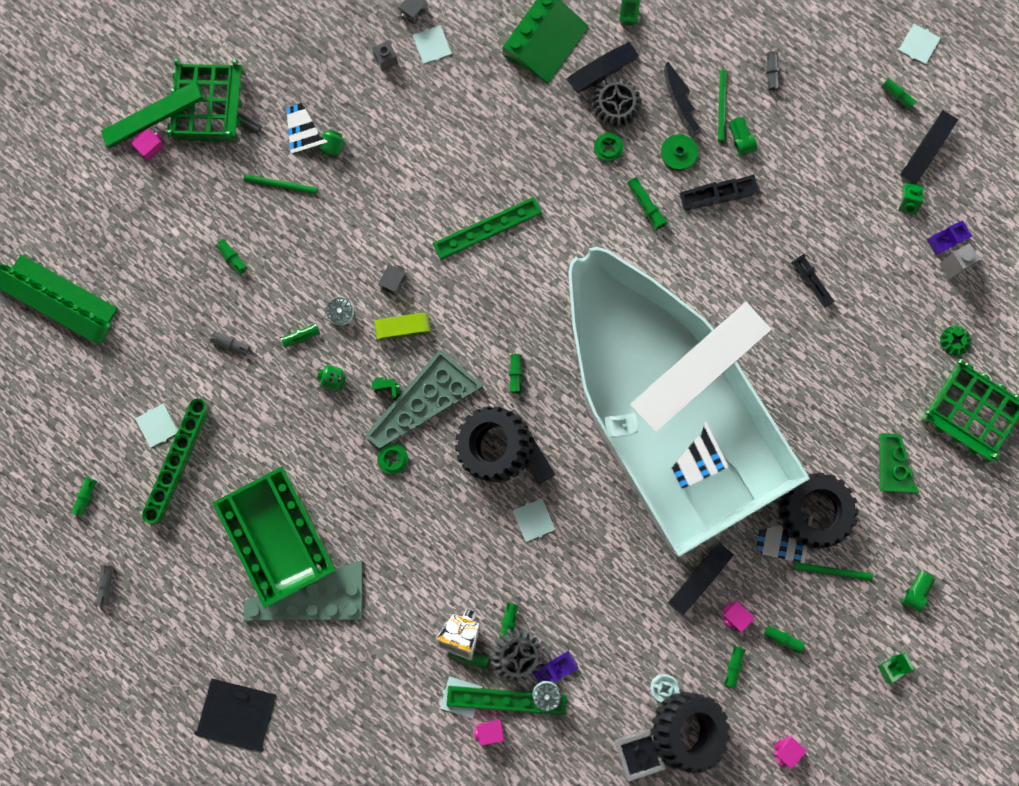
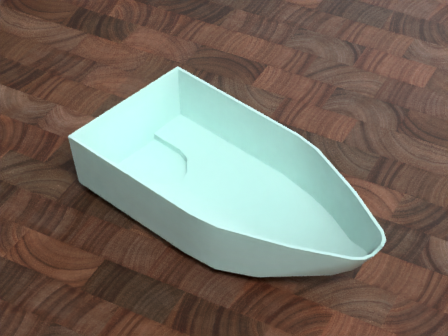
(625, 340)

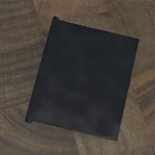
(235, 714)

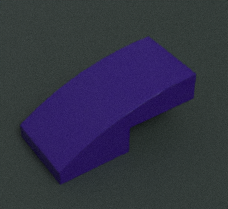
(949, 237)
(556, 668)

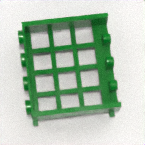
(232, 101)
(960, 434)

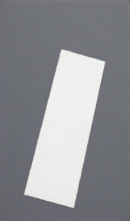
(700, 367)

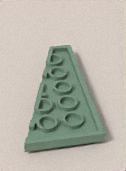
(430, 393)
(329, 598)

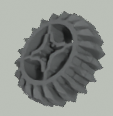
(623, 101)
(508, 654)

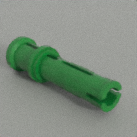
(651, 211)

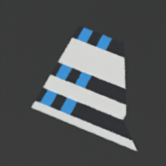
(301, 129)
(699, 460)
(778, 544)

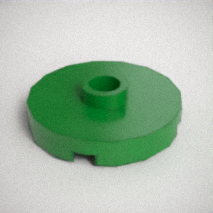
(679, 161)

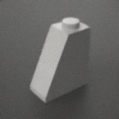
(959, 261)

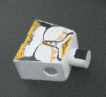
(459, 635)

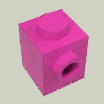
(148, 144)
(736, 616)
(489, 732)
(788, 752)

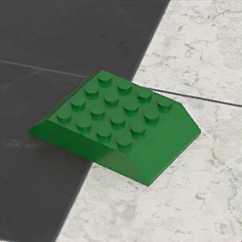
(274, 536)

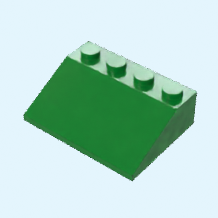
(545, 38)

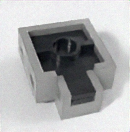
(638, 755)

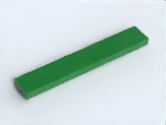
(152, 114)
(487, 228)
(65, 288)
(498, 700)

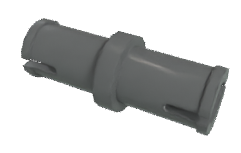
(772, 70)
(229, 343)
(104, 584)

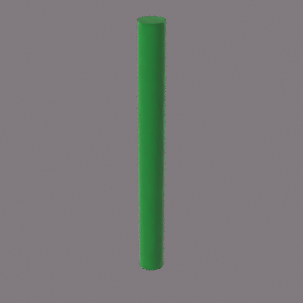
(722, 105)
(280, 184)
(833, 571)

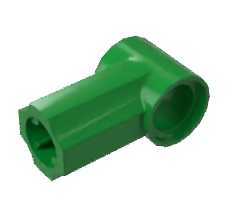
(743, 139)
(917, 593)

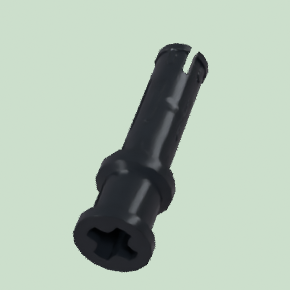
(810, 271)

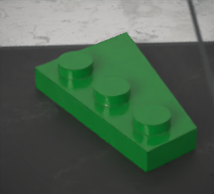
(893, 465)

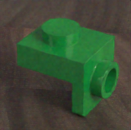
(629, 12)
(911, 199)
(383, 384)
(896, 667)

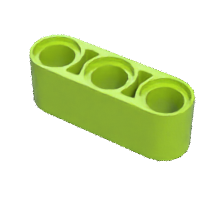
(402, 325)

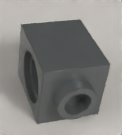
(412, 9)
(385, 55)
(392, 279)

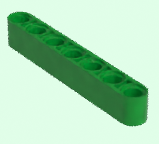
(53, 304)
(168, 467)

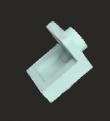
(621, 425)

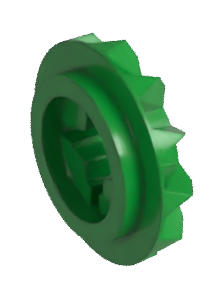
(608, 138)
(947, 338)
(389, 450)

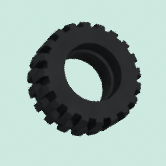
(470, 444)
(844, 511)
(712, 735)

